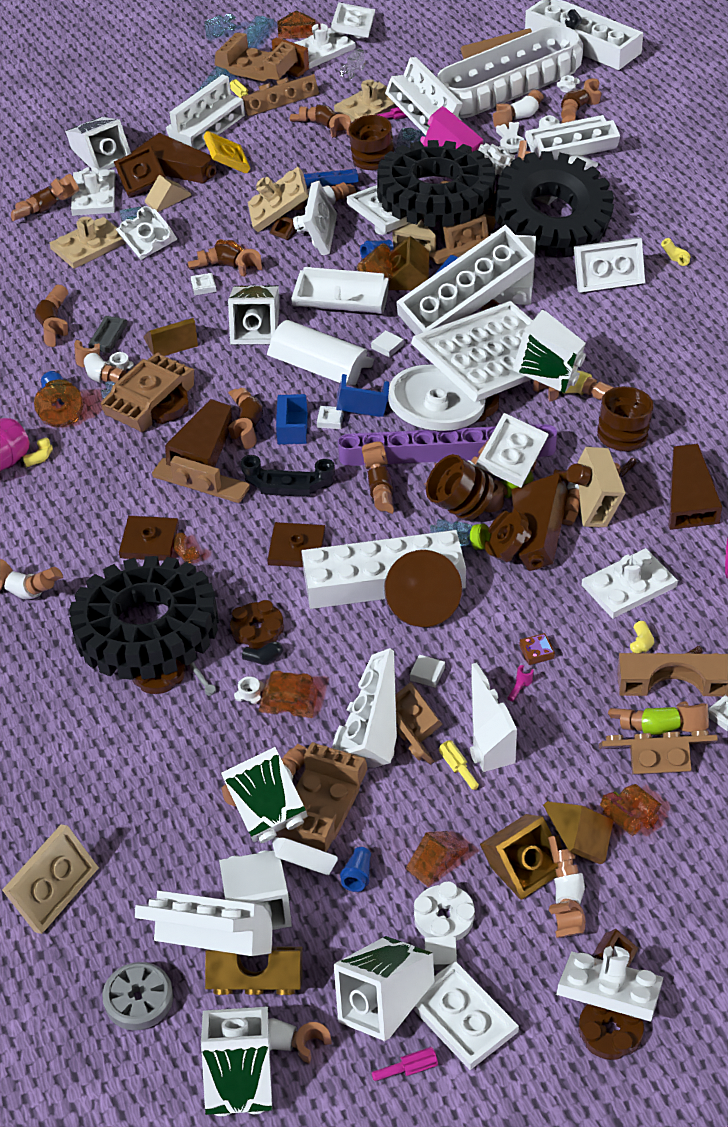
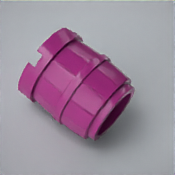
(13, 443)

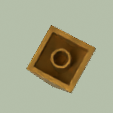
(172, 338)
(581, 829)

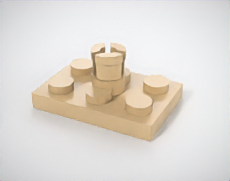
(369, 101)
(277, 198)
(87, 241)
(50, 879)

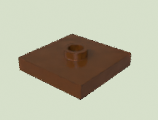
(139, 170)
(148, 537)
(290, 540)

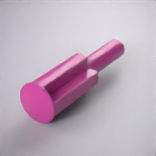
(395, 113)
(409, 1064)

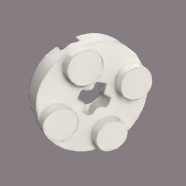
(444, 897)

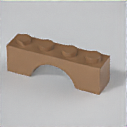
(643, 670)

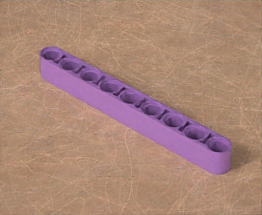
(428, 445)

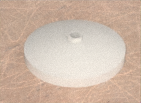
(432, 400)

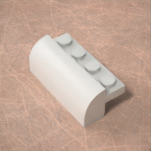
(421, 94)
(207, 110)
(574, 137)
(318, 352)
(209, 923)

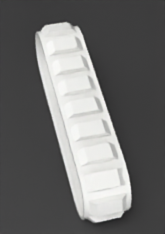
(561, 57)

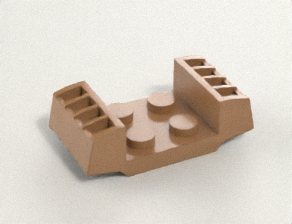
(254, 63)
(144, 388)
(327, 794)

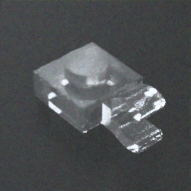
(354, 63)

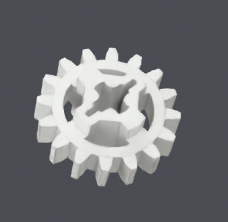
(498, 155)

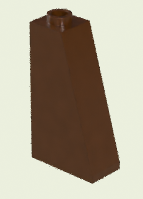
(181, 159)
(202, 435)
(692, 490)
(544, 507)

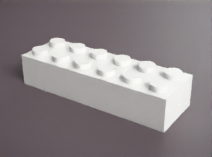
(601, 37)
(467, 282)
(359, 569)

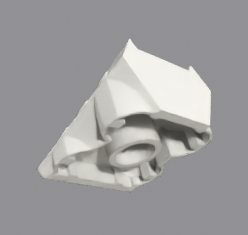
(146, 232)

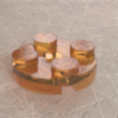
(63, 416)

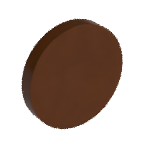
(423, 588)

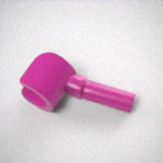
(521, 681)

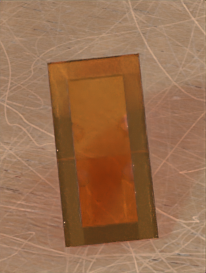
(295, 26)
(435, 855)

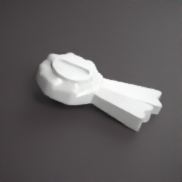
(509, 136)

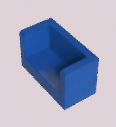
(362, 400)
(291, 419)

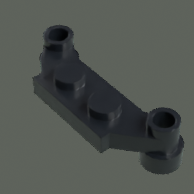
(287, 482)

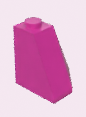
(447, 127)

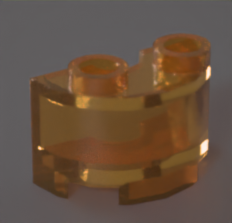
(377, 262)
(290, 694)
(631, 809)

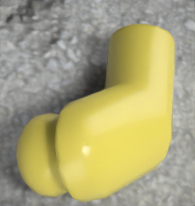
(675, 253)
(40, 455)
(644, 638)

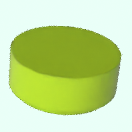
(478, 535)

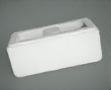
(303, 855)

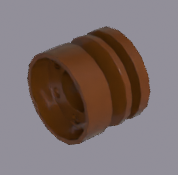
(370, 140)
(625, 418)
(459, 487)

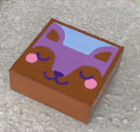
(536, 649)

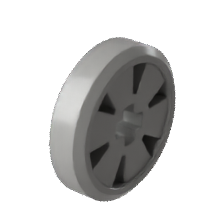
(120, 999)

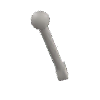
(209, 689)

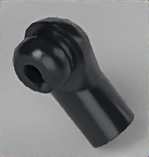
(575, 19)
(263, 655)

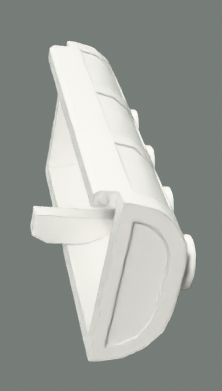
(341, 290)

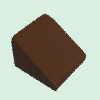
(283, 228)
(612, 939)

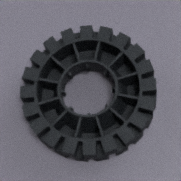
(557, 178)
(459, 199)
(129, 647)

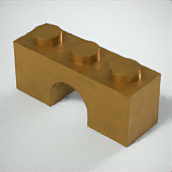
(226, 972)

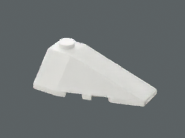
(372, 717)
(492, 725)

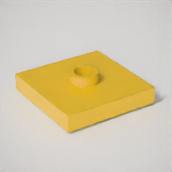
(226, 152)

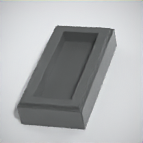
(108, 333)

